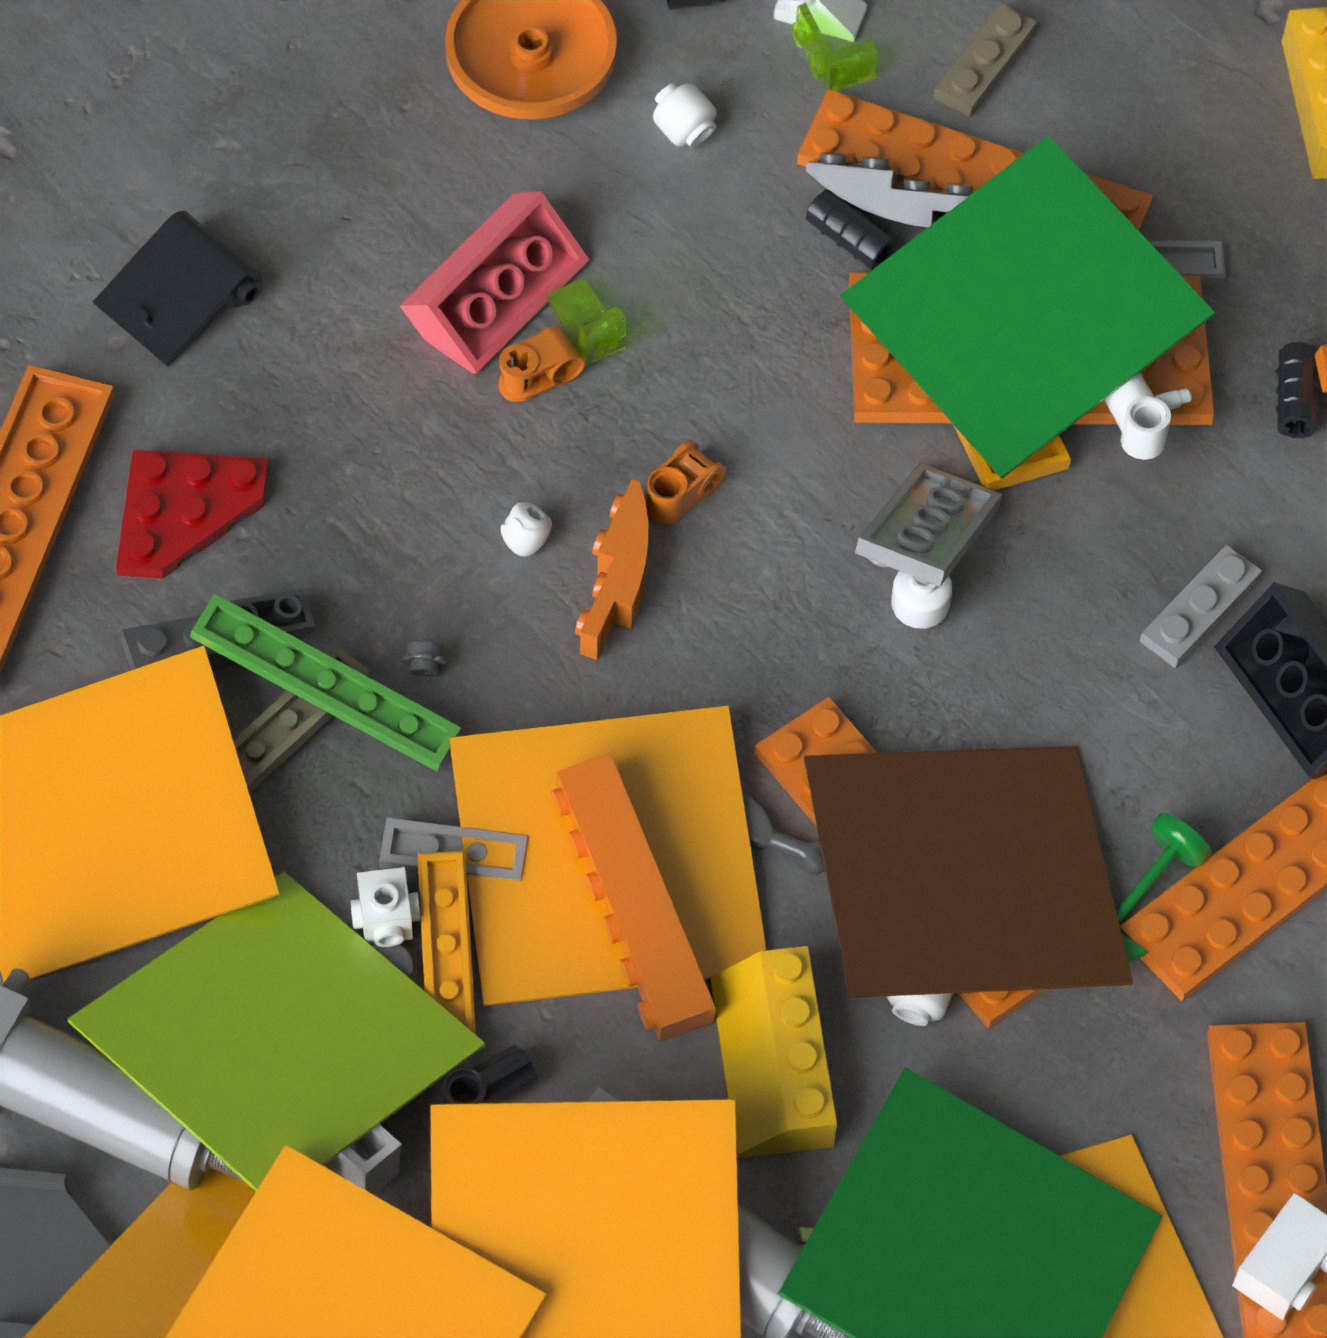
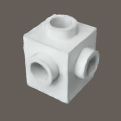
(385, 907)

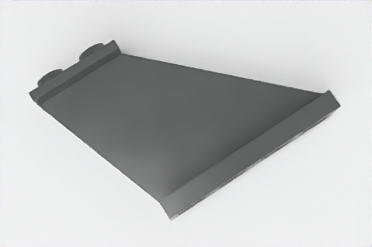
(42, 1245)

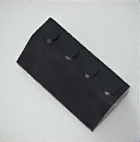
(1282, 665)

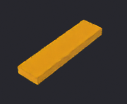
(446, 933)

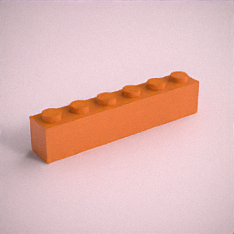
(634, 897)

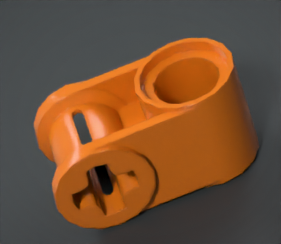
(542, 360)
(685, 477)

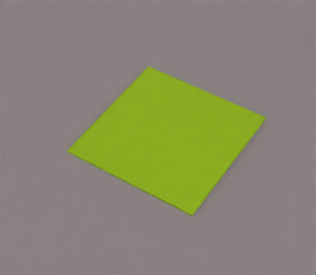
(276, 1033)

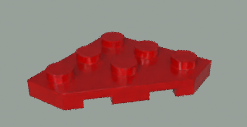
(183, 506)

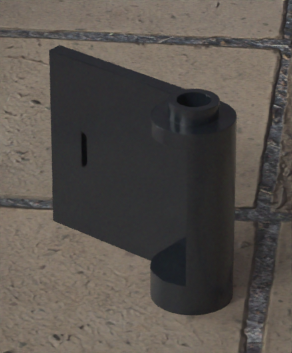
(179, 283)

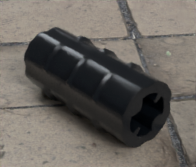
(850, 229)
(1297, 390)

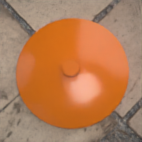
(531, 54)

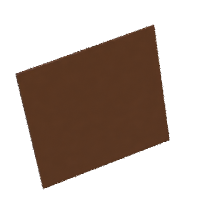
(965, 872)

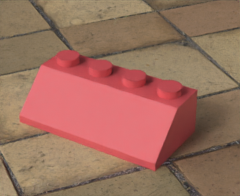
(495, 281)

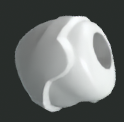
(526, 529)

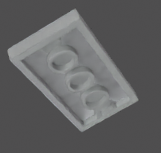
(928, 524)

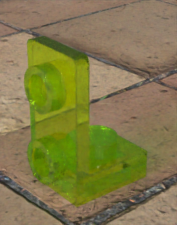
(836, 69)
(586, 322)

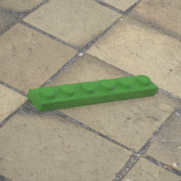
(325, 682)

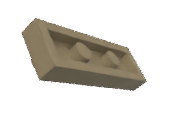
(985, 60)

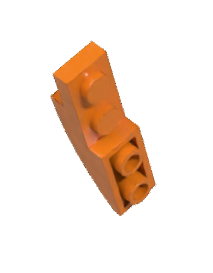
(621, 571)

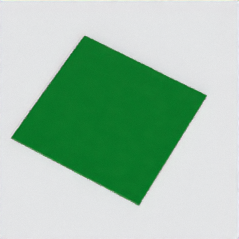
(1026, 306)
(966, 1232)

